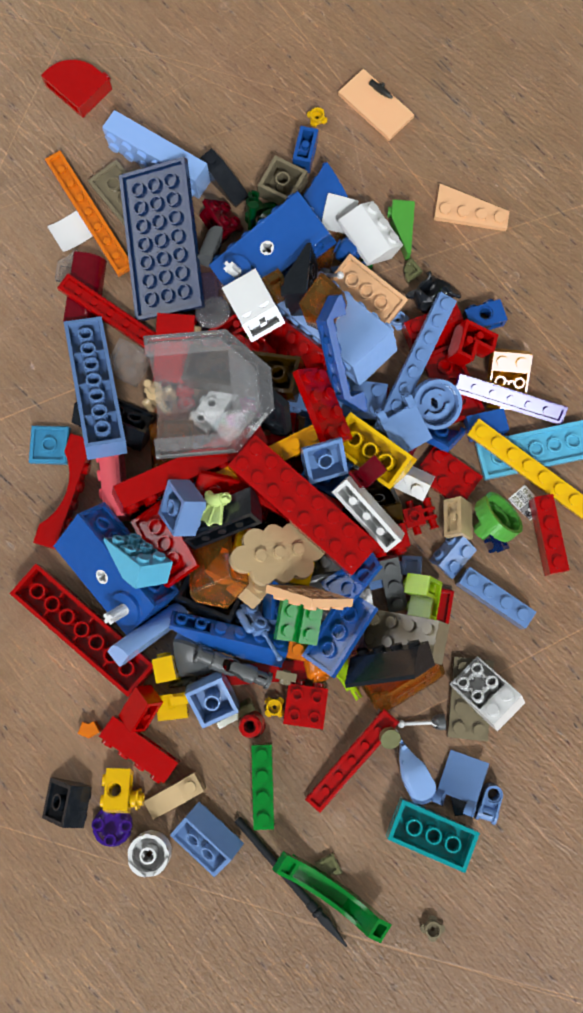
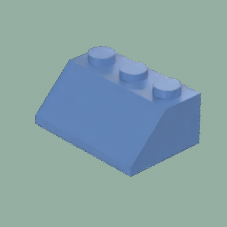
(207, 839)

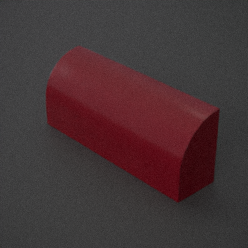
(91, 271)

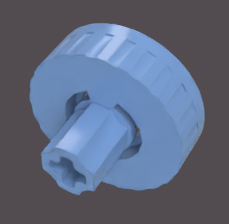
(449, 395)

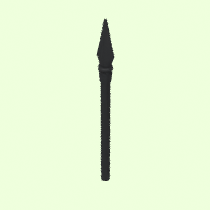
(311, 905)

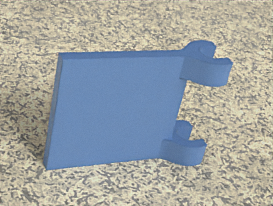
(406, 426)
(462, 780)

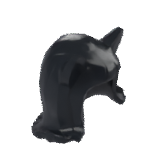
(427, 291)

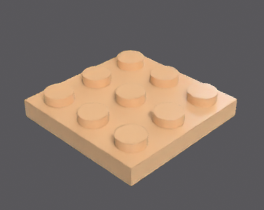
(309, 597)

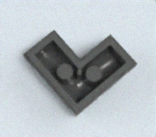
(211, 246)

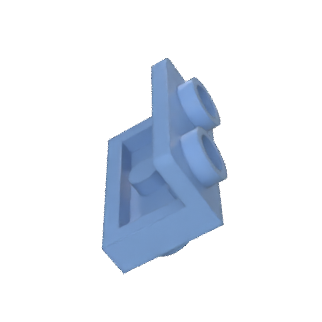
(453, 555)

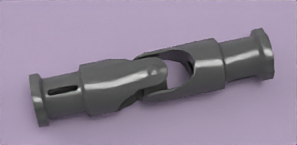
(245, 672)

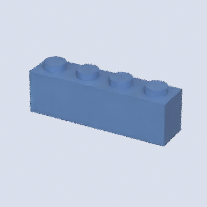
(496, 598)

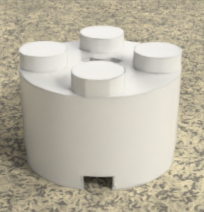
(155, 864)

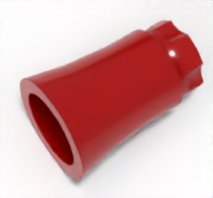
(259, 723)

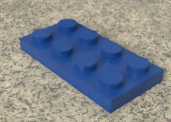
(339, 636)

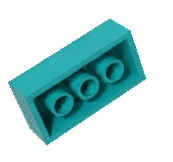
(432, 834)

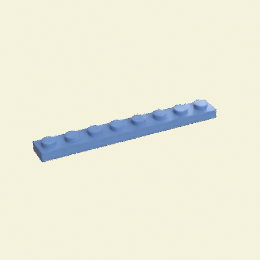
(418, 355)

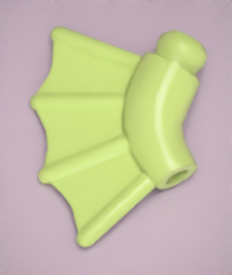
(214, 507)

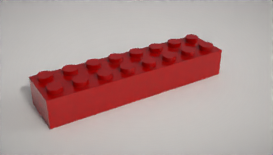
(152, 484)
(303, 505)
(79, 627)

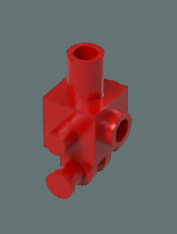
(415, 518)

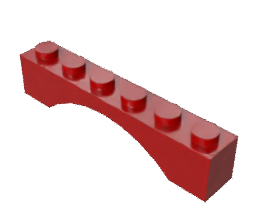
(53, 527)

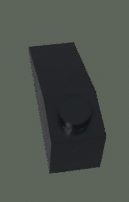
(224, 179)

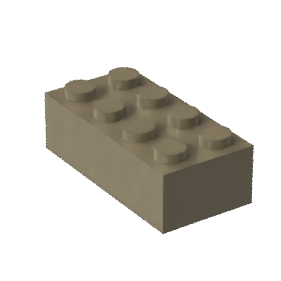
(393, 628)

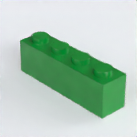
(263, 786)

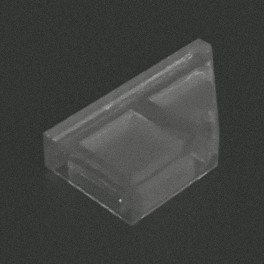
(64, 267)

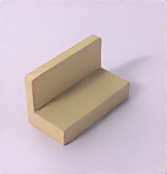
(458, 518)

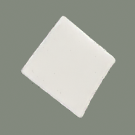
(335, 208)
(70, 231)

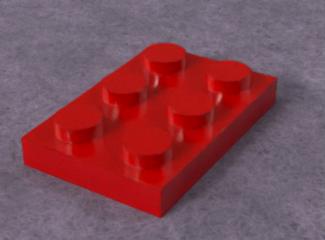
(451, 475)

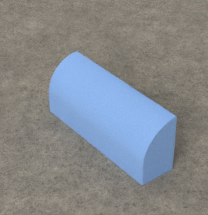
(144, 635)

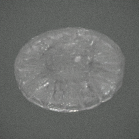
(214, 313)

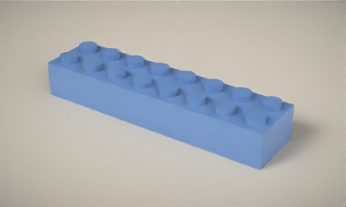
(95, 388)

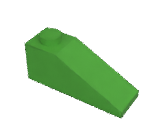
(401, 221)

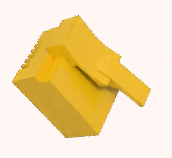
(173, 707)

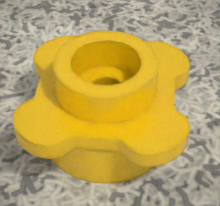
(317, 112)
(269, 707)
(137, 798)

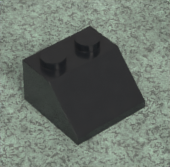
(67, 803)

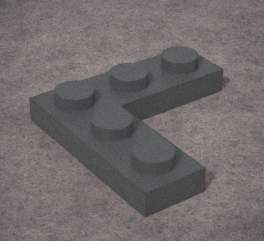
(392, 583)

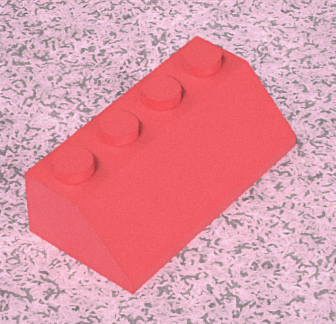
(112, 472)

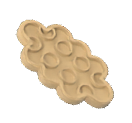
(275, 555)

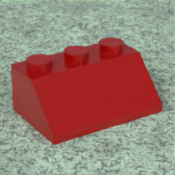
(412, 328)

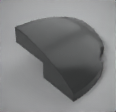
(184, 655)

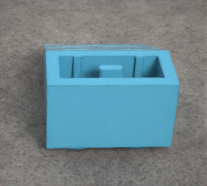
(138, 561)

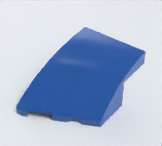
(321, 185)

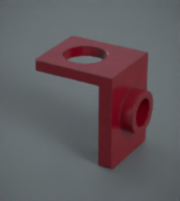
(368, 472)

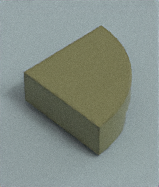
(411, 271)
(329, 865)

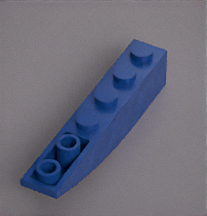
(228, 638)

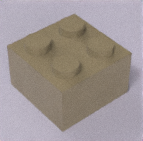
(281, 180)

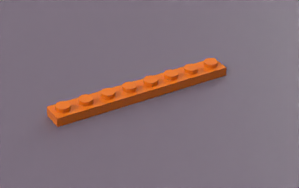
(89, 213)

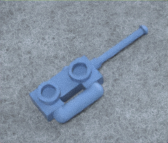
(255, 623)

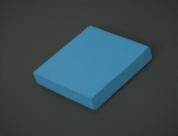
(48, 445)

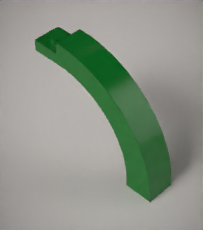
(334, 894)

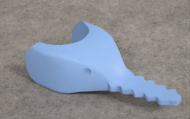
(415, 776)

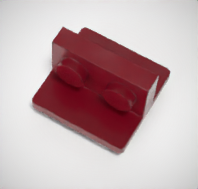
(219, 214)

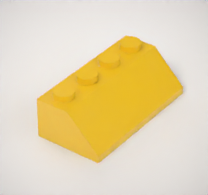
(370, 442)

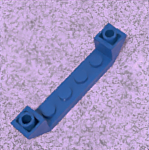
(333, 308)

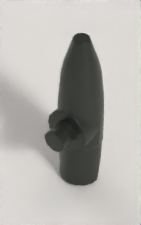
(380, 89)
(183, 681)

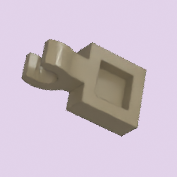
(285, 677)

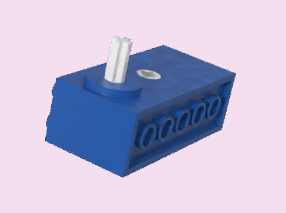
(274, 242)
(89, 558)

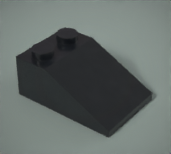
(299, 280)

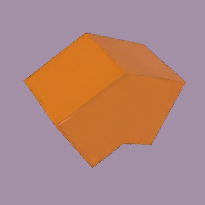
(89, 729)

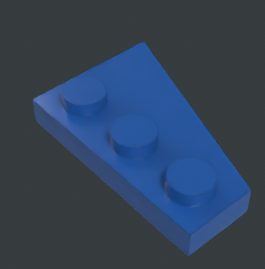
(353, 586)

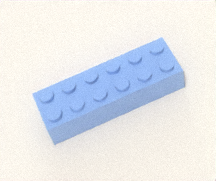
(149, 149)

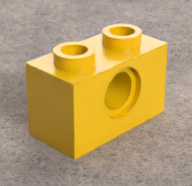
(165, 668)
(121, 802)

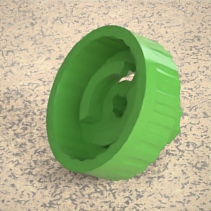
(496, 518)

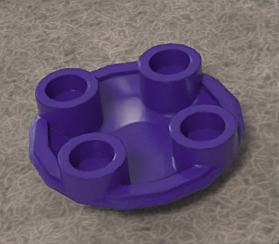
(112, 828)

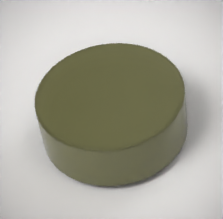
(389, 738)

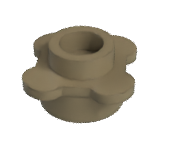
(432, 934)

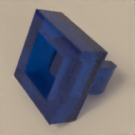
(499, 546)

